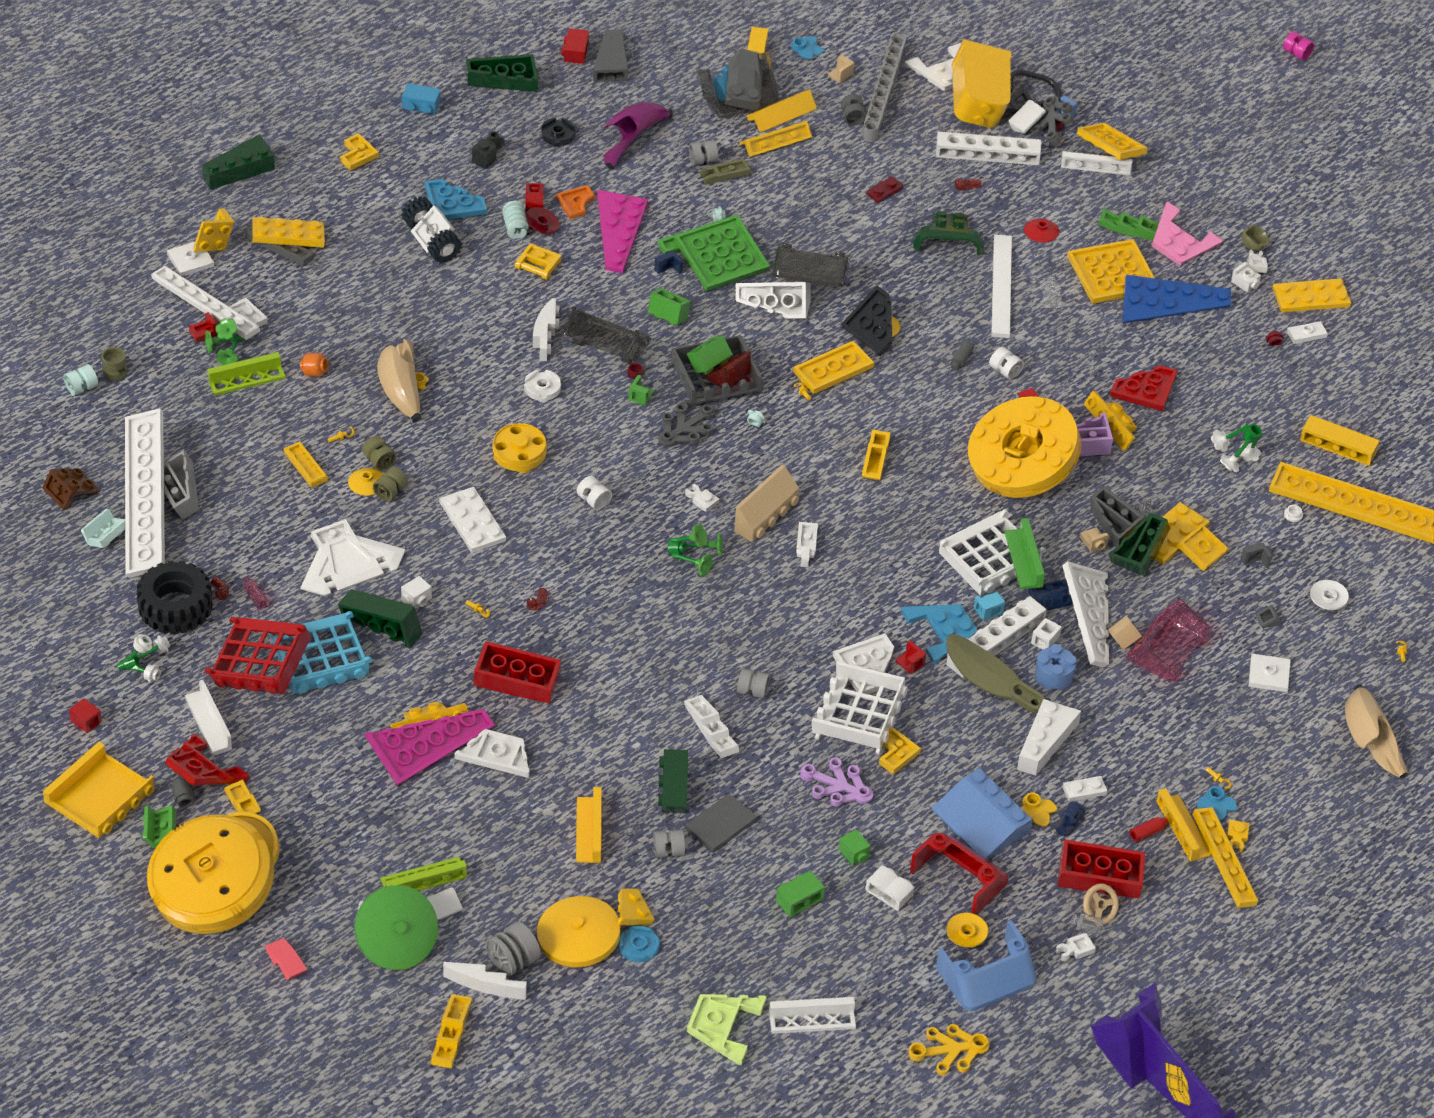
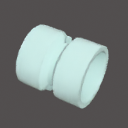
(80, 380)

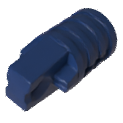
(1069, 818)

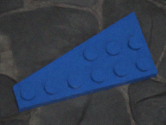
(1161, 298)

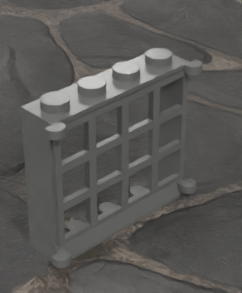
(736, 345)

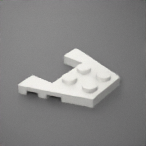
(938, 74)

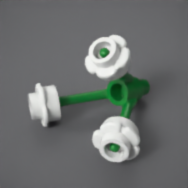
(143, 644)

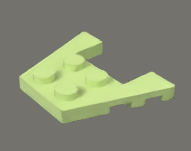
(714, 1020)

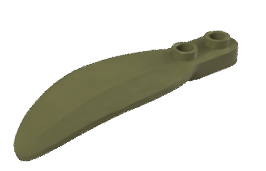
(990, 673)

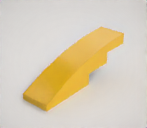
(451, 1031)

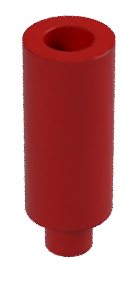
(1148, 828)

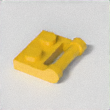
(540, 257)

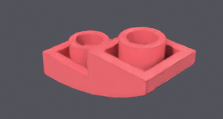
(286, 957)

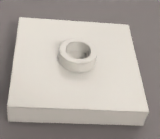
(188, 261)
(1269, 672)

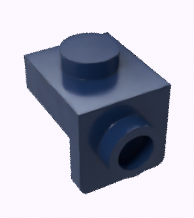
(668, 261)

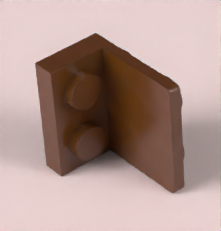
(65, 483)

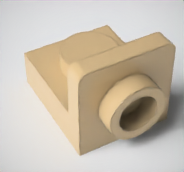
(1094, 539)

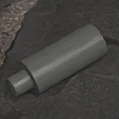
(962, 355)

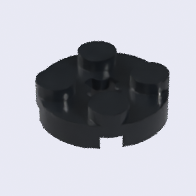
(558, 138)

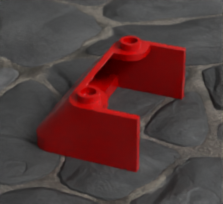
(987, 873)

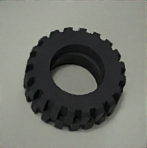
(180, 614)

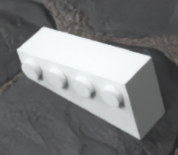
(1048, 732)

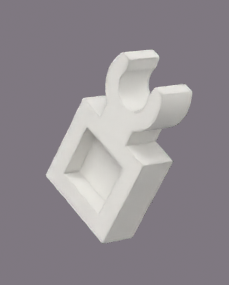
(1257, 262)
(704, 499)
(1078, 946)

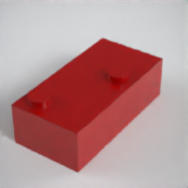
(517, 672)
(1092, 864)

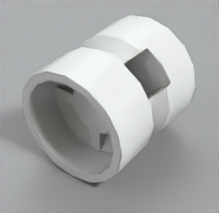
(1006, 363)
(594, 492)

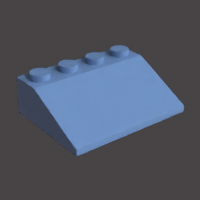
(983, 814)

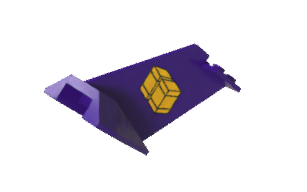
(1141, 1052)

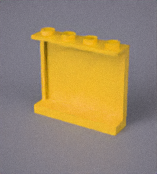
(97, 791)

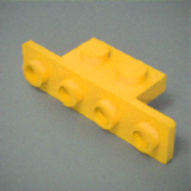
(1119, 422)
(431, 712)

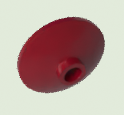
(542, 220)

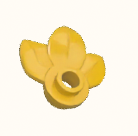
(1040, 810)

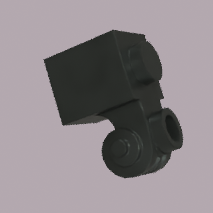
(485, 150)

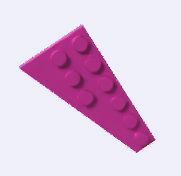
(619, 226)
(421, 744)

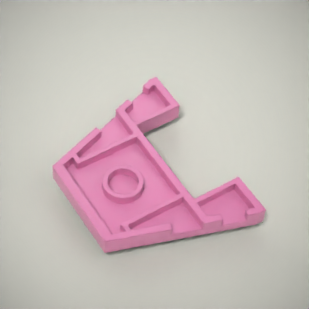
(1177, 243)

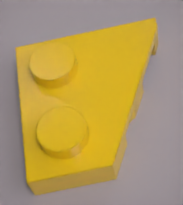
(633, 908)

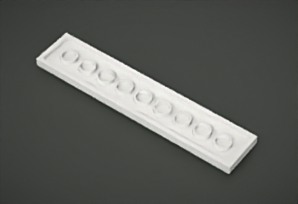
(144, 492)

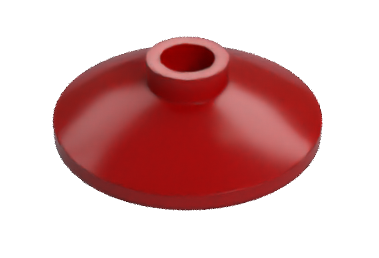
(1041, 230)

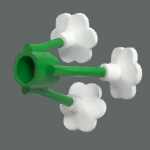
(1248, 451)

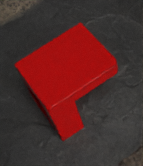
(912, 659)
(85, 715)

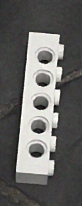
(988, 148)
(1007, 628)

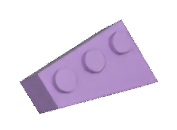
(1095, 436)

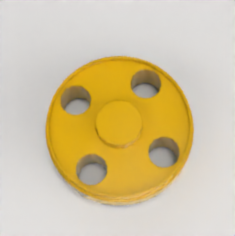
(519, 447)

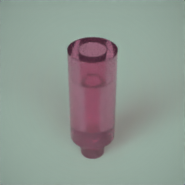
(255, 593)

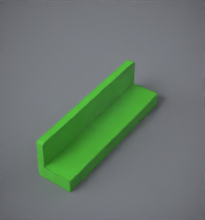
(1025, 556)

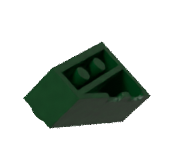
(1142, 545)
(673, 781)

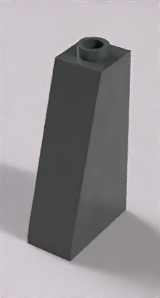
(611, 58)

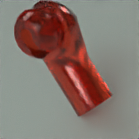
(967, 184)
(222, 588)
(539, 602)

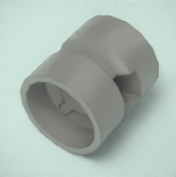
(709, 151)
(753, 683)
(676, 843)

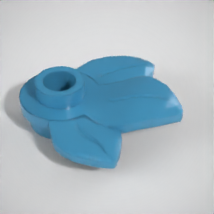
(806, 47)
(1220, 804)

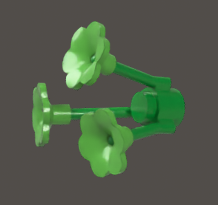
(677, 547)

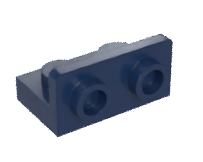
(1052, 595)

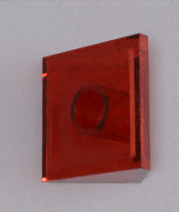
(731, 371)

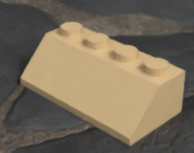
(766, 504)

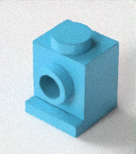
(989, 606)

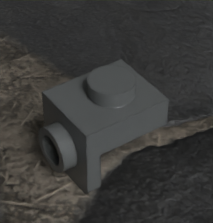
(1256, 553)

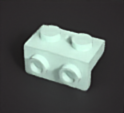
(103, 529)

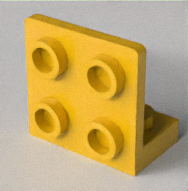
(214, 234)

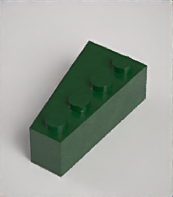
(503, 72)
(239, 163)
(383, 615)

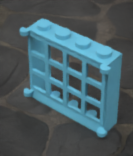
(329, 676)

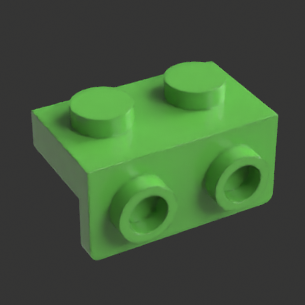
(158, 824)

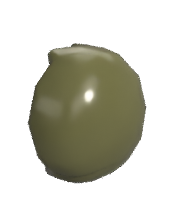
(1254, 238)

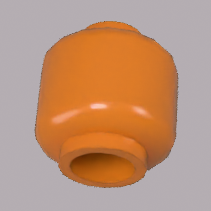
(314, 364)

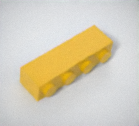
(1339, 440)

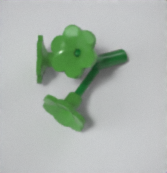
(226, 332)

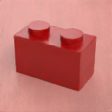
(575, 46)

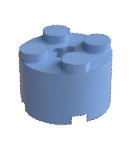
(1055, 667)

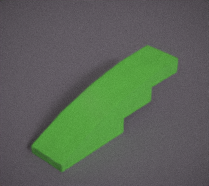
(1128, 225)

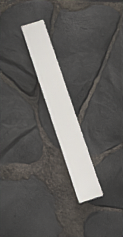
(1001, 286)
(204, 301)

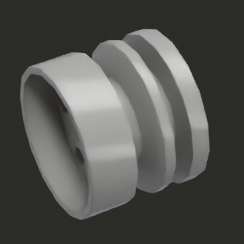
(513, 948)

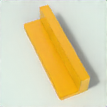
(783, 110)
(777, 138)
(1183, 825)
(589, 828)

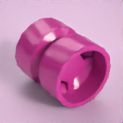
(1299, 46)

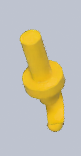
(803, 391)
(340, 435)
(478, 607)
(1402, 650)
(1217, 777)

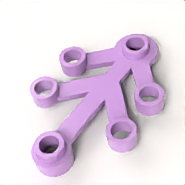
(839, 784)

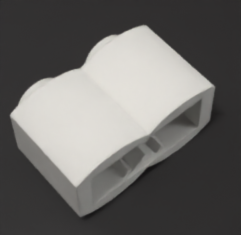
(889, 887)

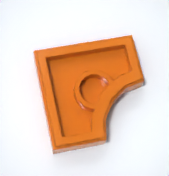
(575, 200)

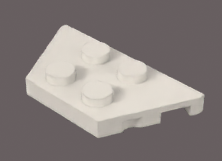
(496, 752)

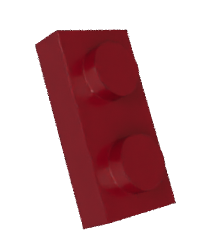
(884, 189)

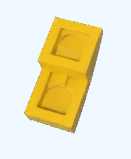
(241, 798)

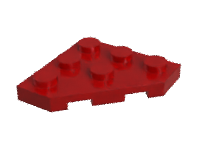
(1146, 388)

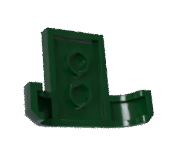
(949, 227)

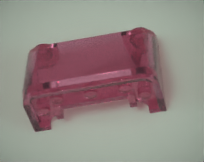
(1169, 641)

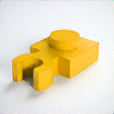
(1238, 833)

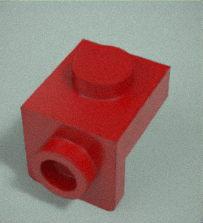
(198, 330)

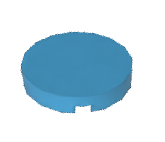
(639, 944)

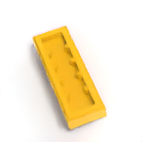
(305, 464)

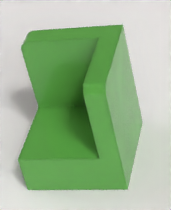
(639, 393)

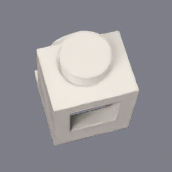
(1245, 278)
(1046, 634)

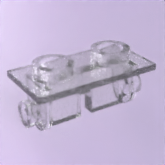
(1051, 294)

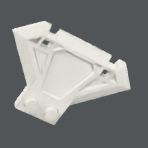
(347, 559)

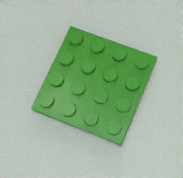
(721, 252)

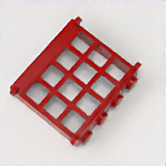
(231, 653)

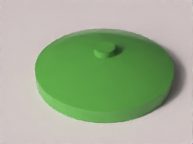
(396, 927)

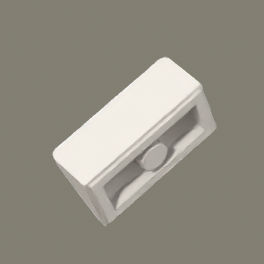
(1026, 117)
(445, 903)

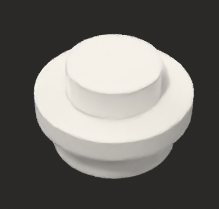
(1293, 513)

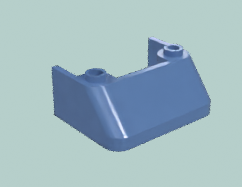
(993, 981)

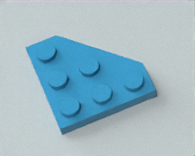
(454, 201)

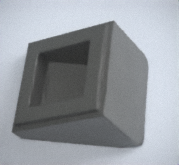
(1268, 617)

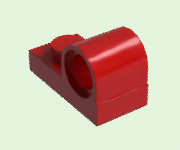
(534, 195)

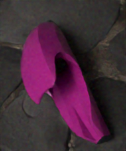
(631, 123)

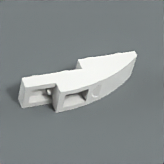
(545, 328)

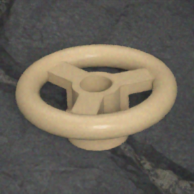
(1091, 901)

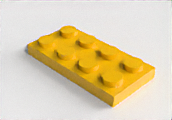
(1112, 141)
(288, 232)
(1311, 295)
(833, 367)
(1181, 522)

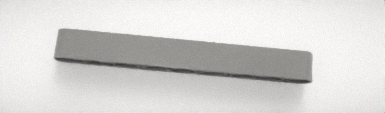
(884, 88)

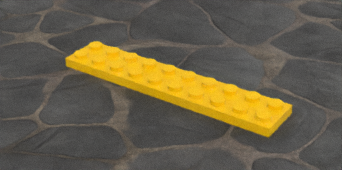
(1354, 501)

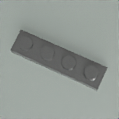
(295, 253)

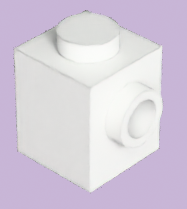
(416, 592)

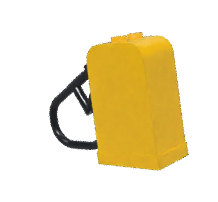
(984, 84)

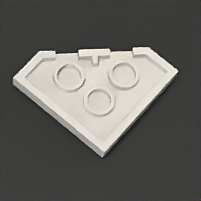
(869, 654)

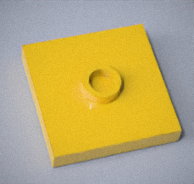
(1202, 547)

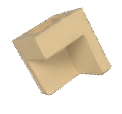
(844, 69)
(1125, 632)

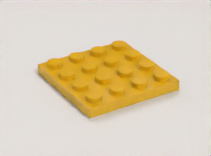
(1105, 266)

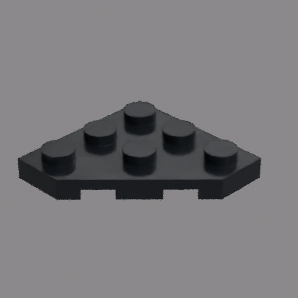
(872, 321)

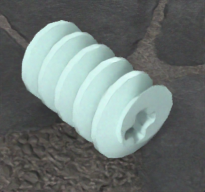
(515, 219)

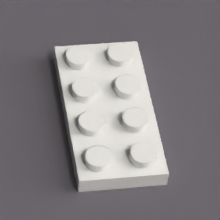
(472, 519)

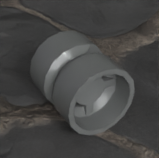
(853, 109)

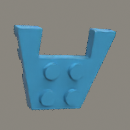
(944, 621)

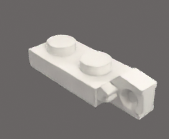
(806, 542)

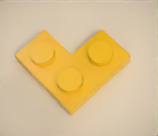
(360, 152)
(900, 751)

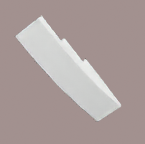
(710, 725)
(476, 978)

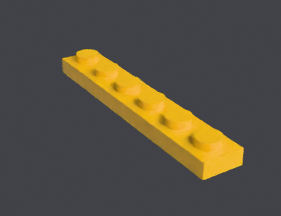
(1225, 857)

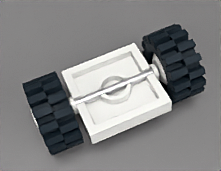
(431, 229)

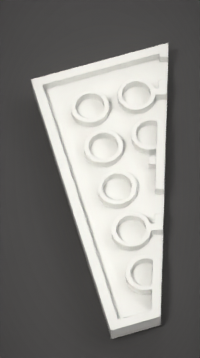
(1091, 607)

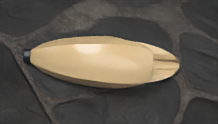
(398, 378)
(1371, 729)

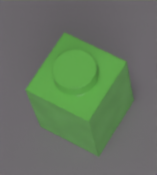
(854, 847)

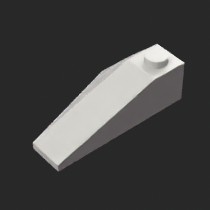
(787, 298)

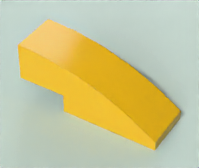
(758, 39)
(876, 455)

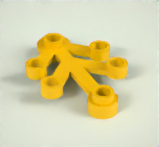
(951, 1048)

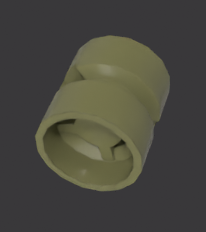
(114, 363)
(379, 453)
(390, 483)

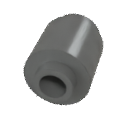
(182, 792)

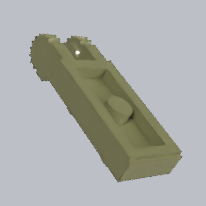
(725, 171)

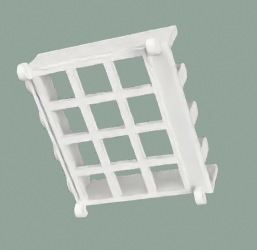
(996, 578)
(846, 672)

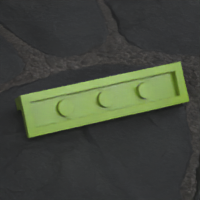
(245, 370)
(429, 875)

